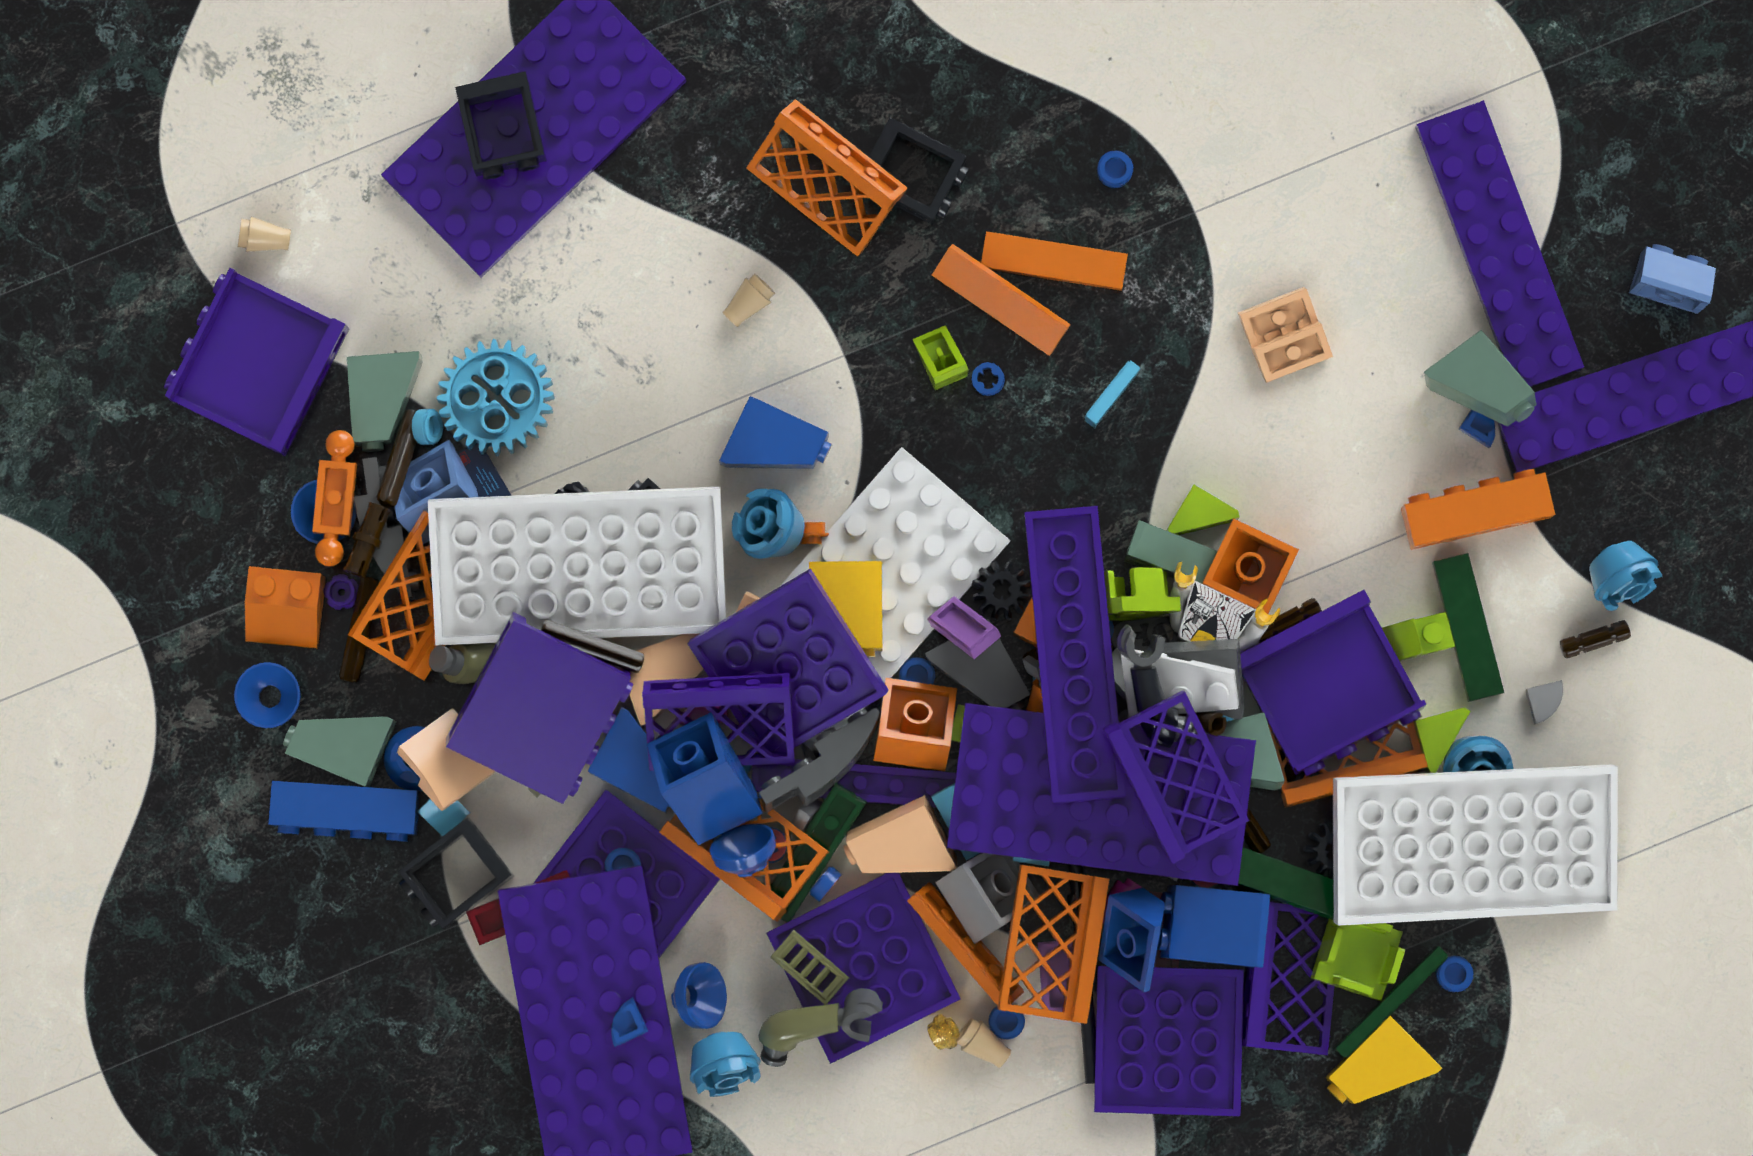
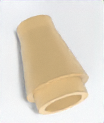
(262, 236)
(748, 300)
(983, 1043)

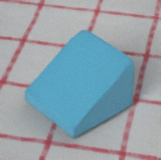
(443, 820)

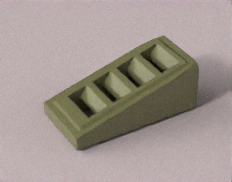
(787, 945)

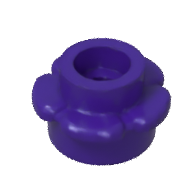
(341, 582)

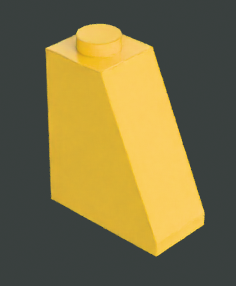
(857, 595)
(1381, 1064)

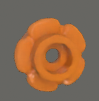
(813, 533)

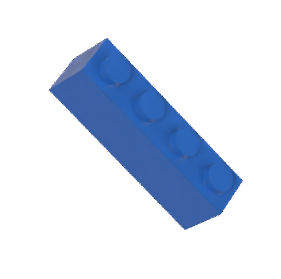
(344, 808)

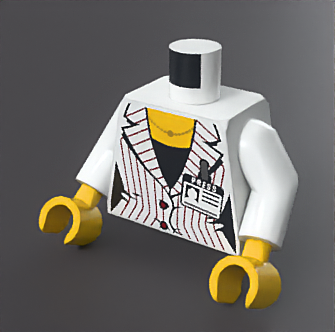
(1215, 616)

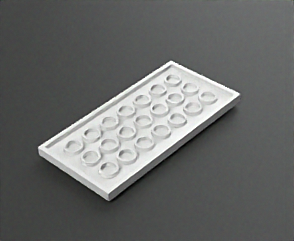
(927, 549)
(579, 560)
(1475, 844)

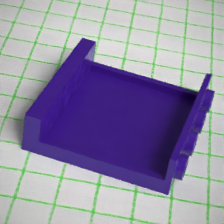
(255, 362)
(1330, 684)
(538, 710)

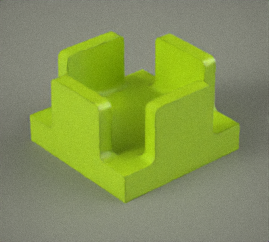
(1147, 599)
(1359, 958)

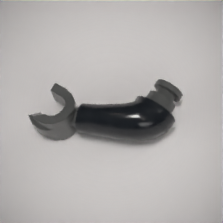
(1148, 687)

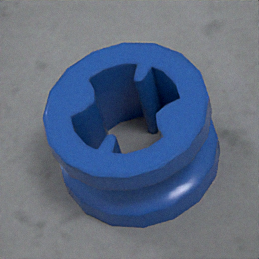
(996, 371)

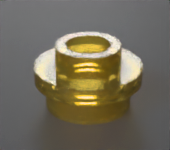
(943, 1032)

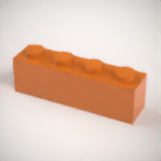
(1477, 510)

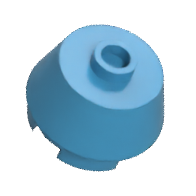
(768, 524)
(1623, 574)
(1477, 754)
(723, 1063)

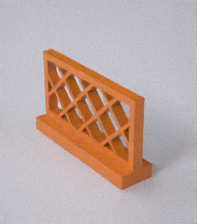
(838, 159)
(417, 657)
(1322, 785)
(750, 887)
(1084, 948)

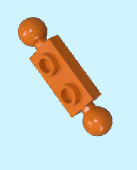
(334, 498)

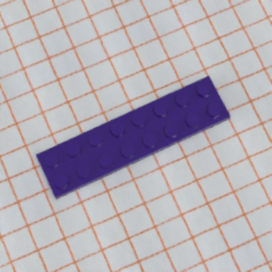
(1499, 244)
(1634, 398)
(1074, 653)

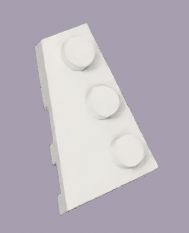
(1205, 684)

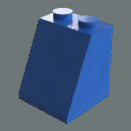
(703, 779)
(1214, 926)

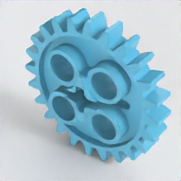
(473, 419)

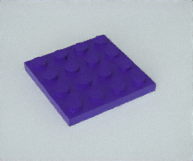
(800, 635)
(672, 877)
(880, 948)
(1169, 1045)

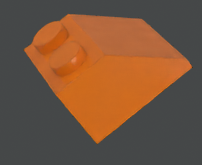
(1250, 566)
(284, 607)
(915, 724)

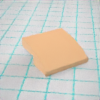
(1285, 334)
(442, 772)

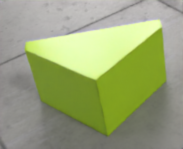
(941, 357)
(1201, 512)
(1438, 734)

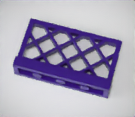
(725, 692)
(1147, 790)
(1258, 985)

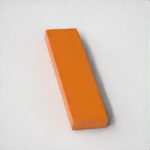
(1054, 261)
(1001, 299)
(974, 957)

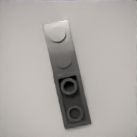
(391, 537)
(835, 756)

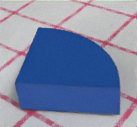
(1479, 428)
(627, 1023)

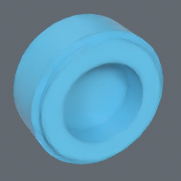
(427, 426)

